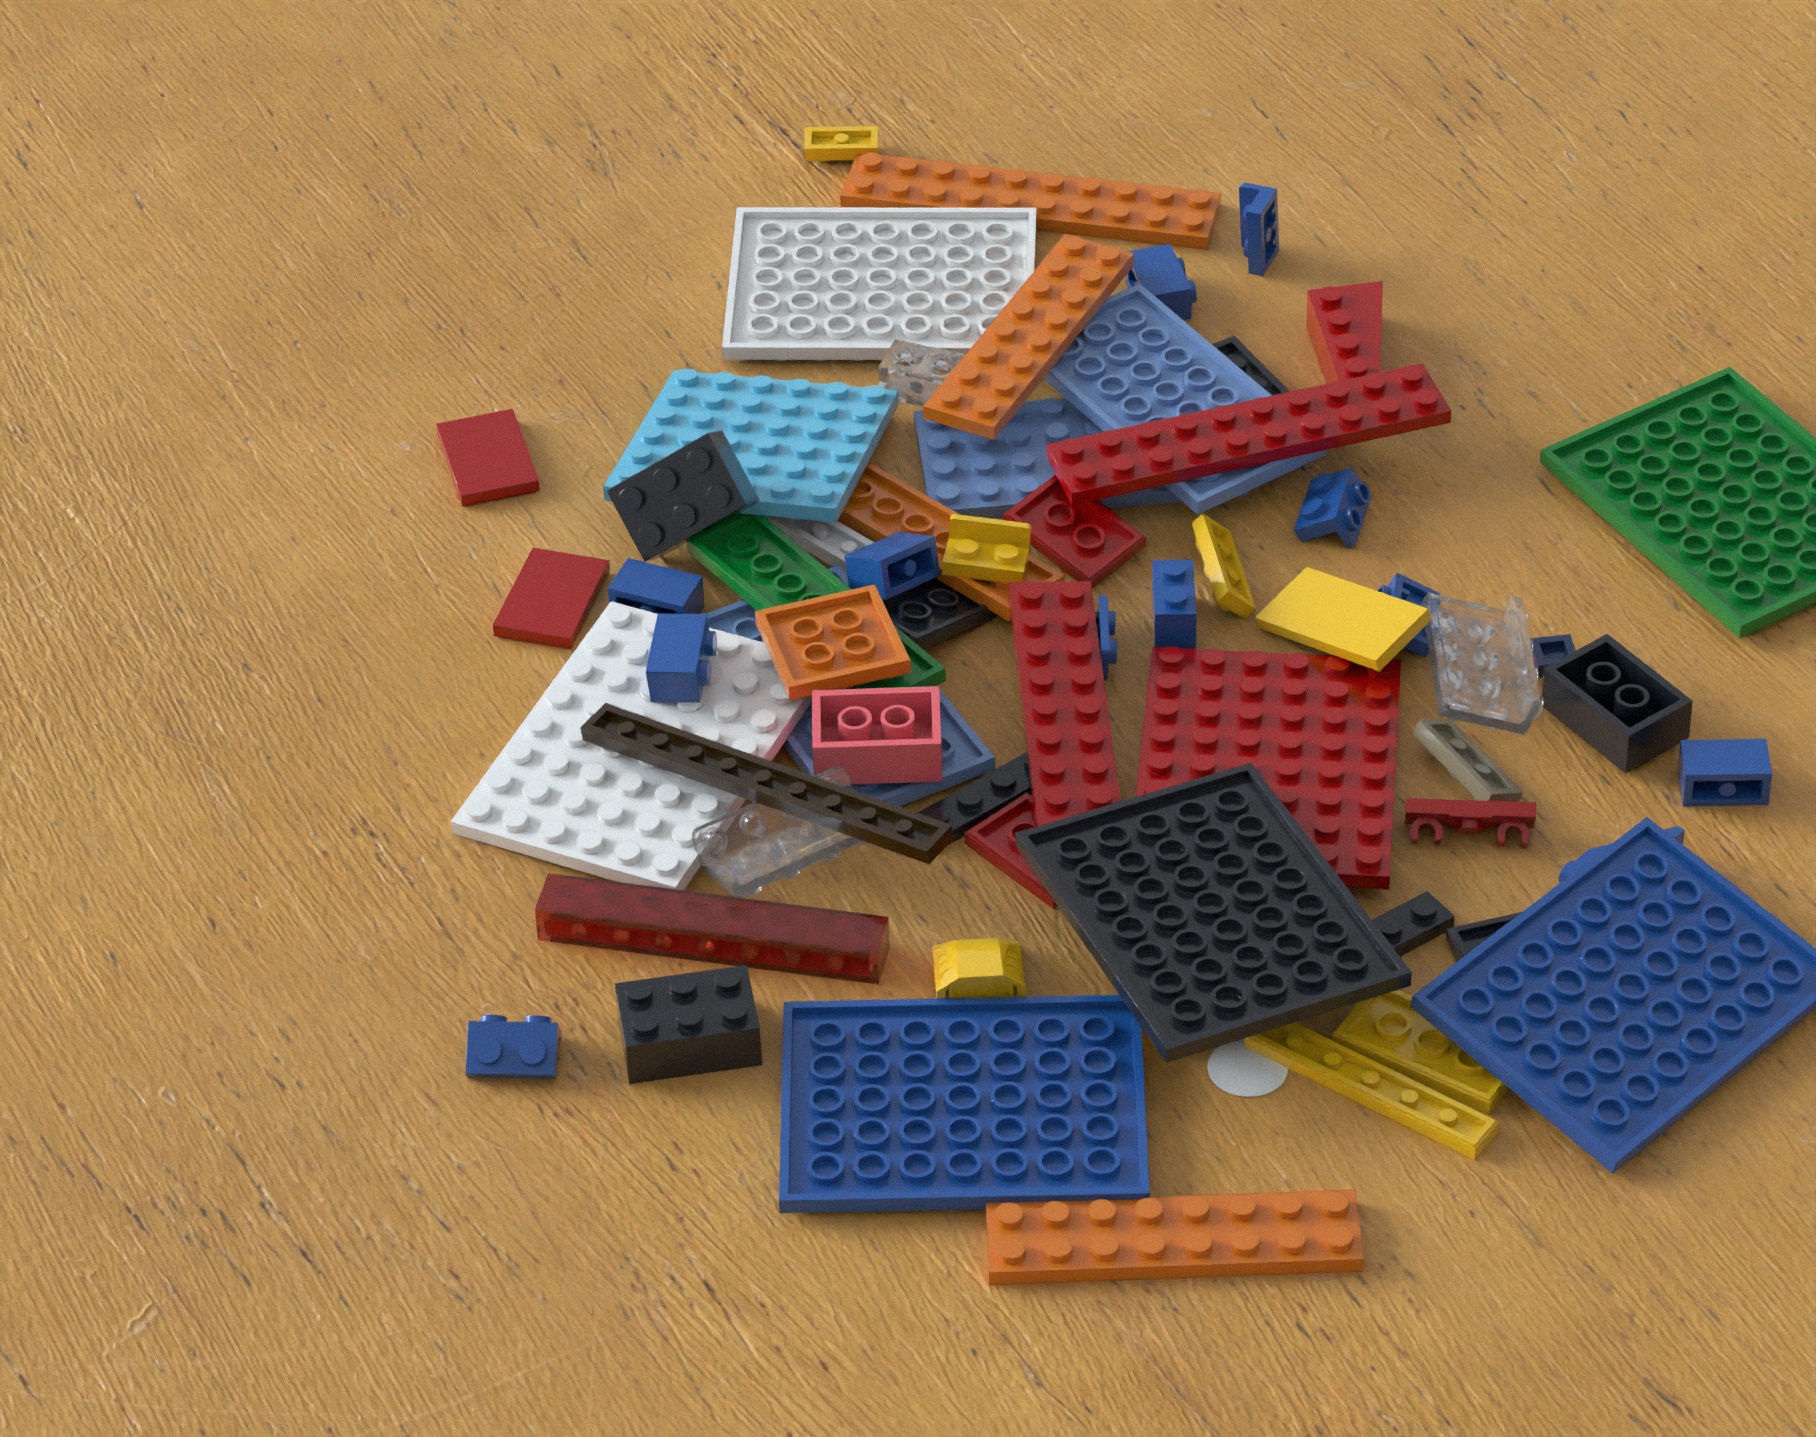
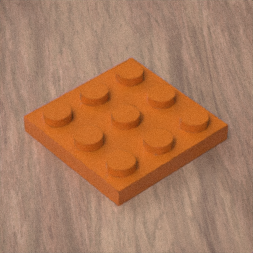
(832, 642)

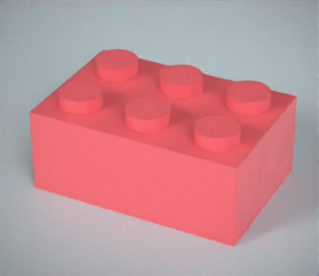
(878, 734)

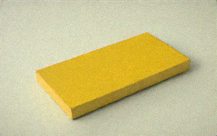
(1343, 618)
(1409, 1044)

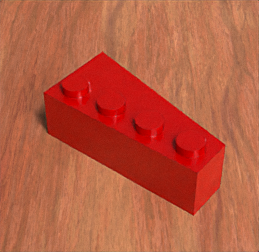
(1346, 329)

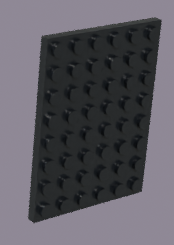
(1211, 911)

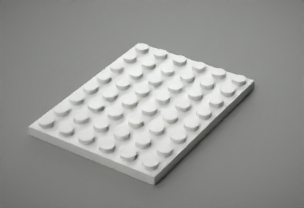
(863, 276)
(604, 809)

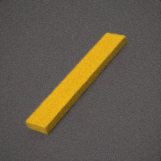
(1377, 1087)

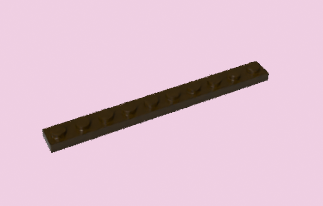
(768, 783)

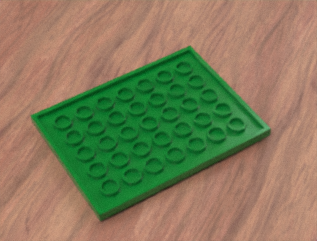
(1710, 492)

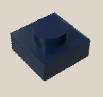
(1550, 649)

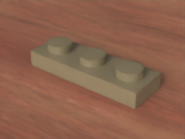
(1466, 761)

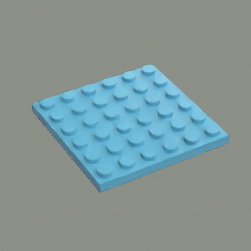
(792, 437)

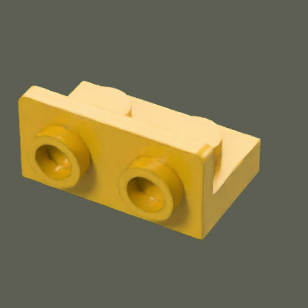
(987, 549)

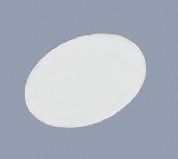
(1244, 1070)

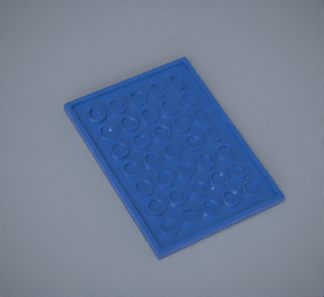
(1626, 993)
(960, 1103)

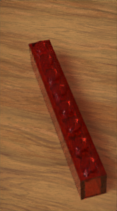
(713, 928)

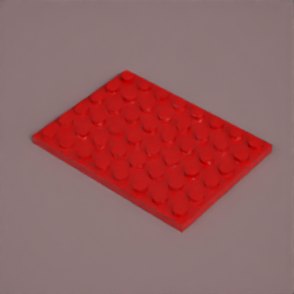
(1308, 725)

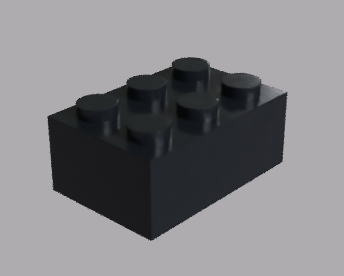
(683, 495)
(1616, 703)
(688, 1024)

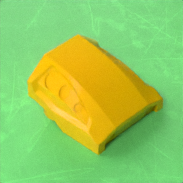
(978, 968)

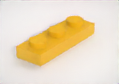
(1223, 567)

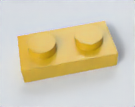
(839, 143)

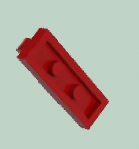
(1470, 817)

